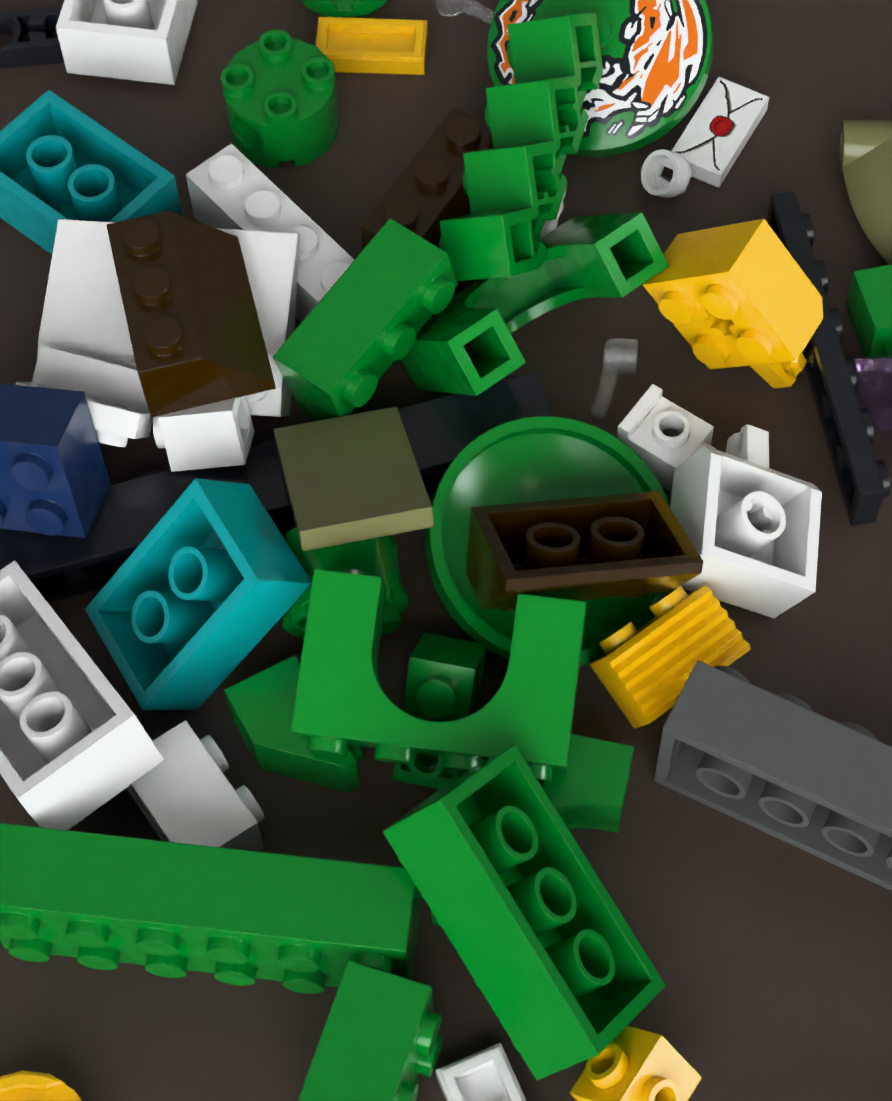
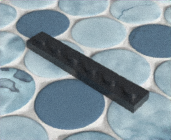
(833, 377)

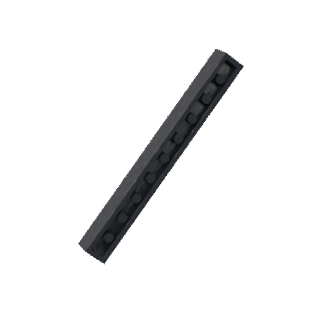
(132, 508)

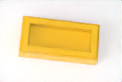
(374, 44)

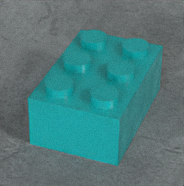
(74, 169)
(197, 595)

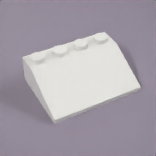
(88, 316)

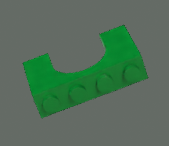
(585, 257)
(345, 704)

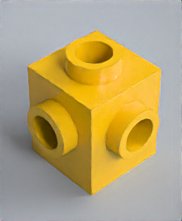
(636, 1068)

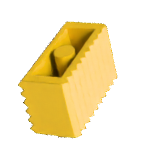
(652, 664)

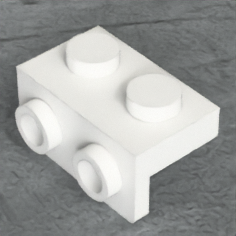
(110, 390)

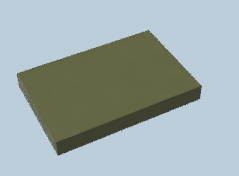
(352, 479)

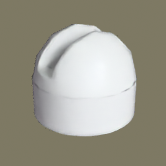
(660, 185)

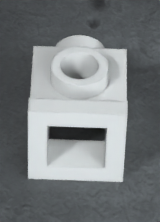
(663, 434)

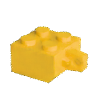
(739, 300)

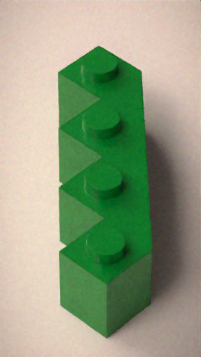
(532, 131)

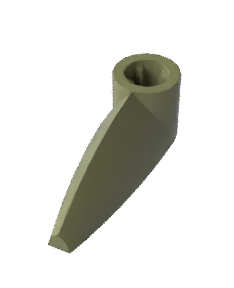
(867, 172)

